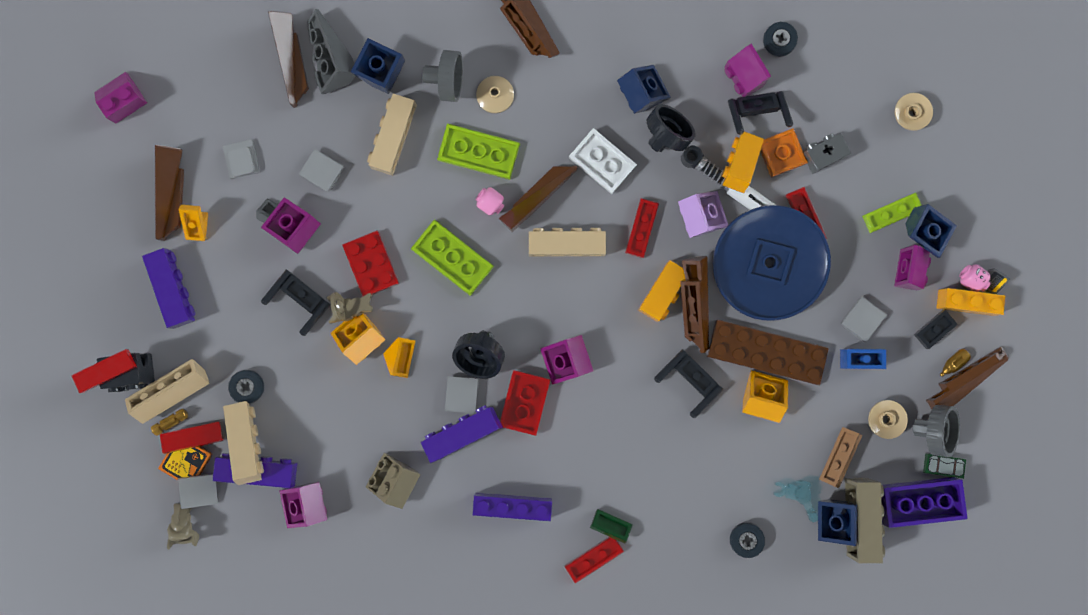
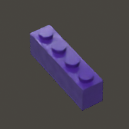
(169, 288)
(461, 434)
(275, 474)
(512, 507)

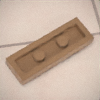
(840, 457)

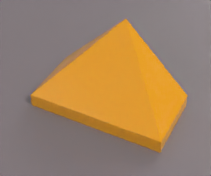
(399, 357)

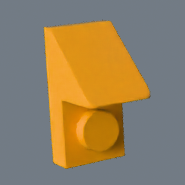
(193, 222)

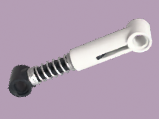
(749, 199)

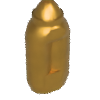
(956, 362)

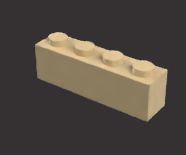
(392, 134)
(567, 243)
(166, 391)
(242, 443)

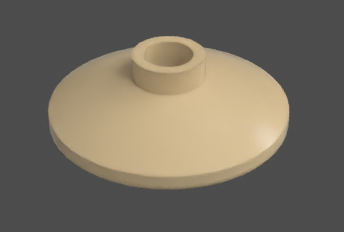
(495, 103)
(919, 106)
(896, 421)

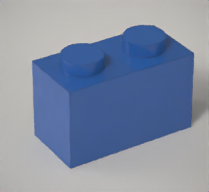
(862, 358)

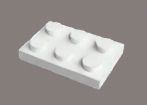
(602, 161)

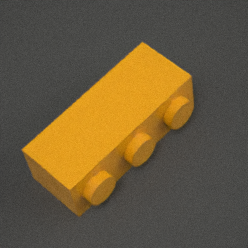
(742, 162)
(663, 292)
(971, 302)

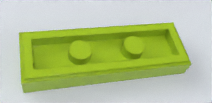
(891, 213)

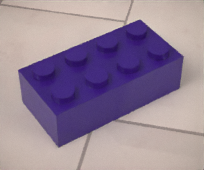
(923, 502)

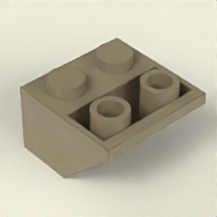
(392, 481)

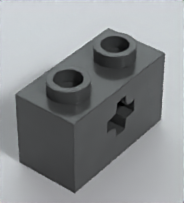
(833, 144)

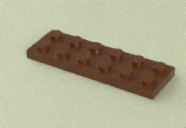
(767, 352)

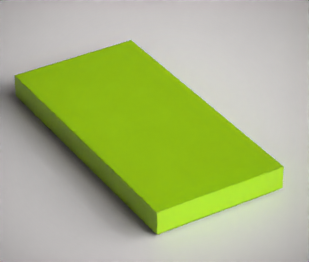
(478, 151)
(452, 257)

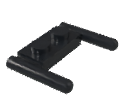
(758, 105)
(302, 295)
(696, 376)

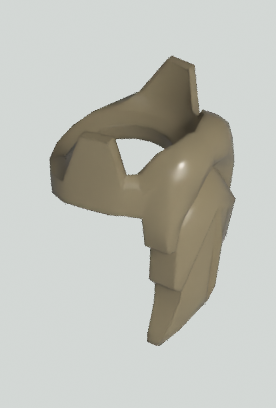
(348, 308)
(181, 528)

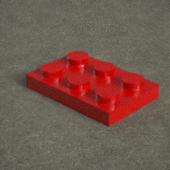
(370, 263)
(524, 402)

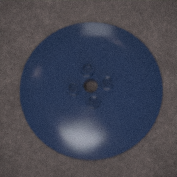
(799, 266)

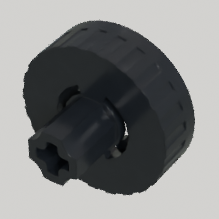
(669, 129)
(485, 355)

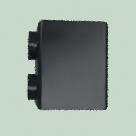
(133, 379)

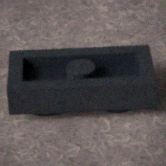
(935, 329)

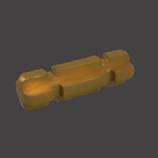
(169, 422)

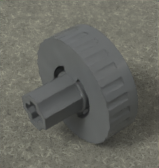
(446, 75)
(940, 430)

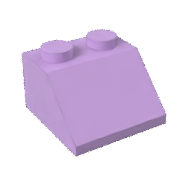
(703, 213)

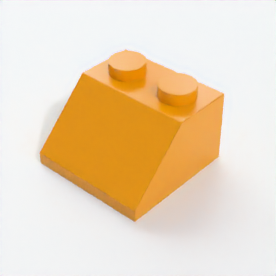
(357, 338)
(765, 396)

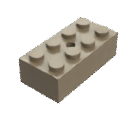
(867, 496)

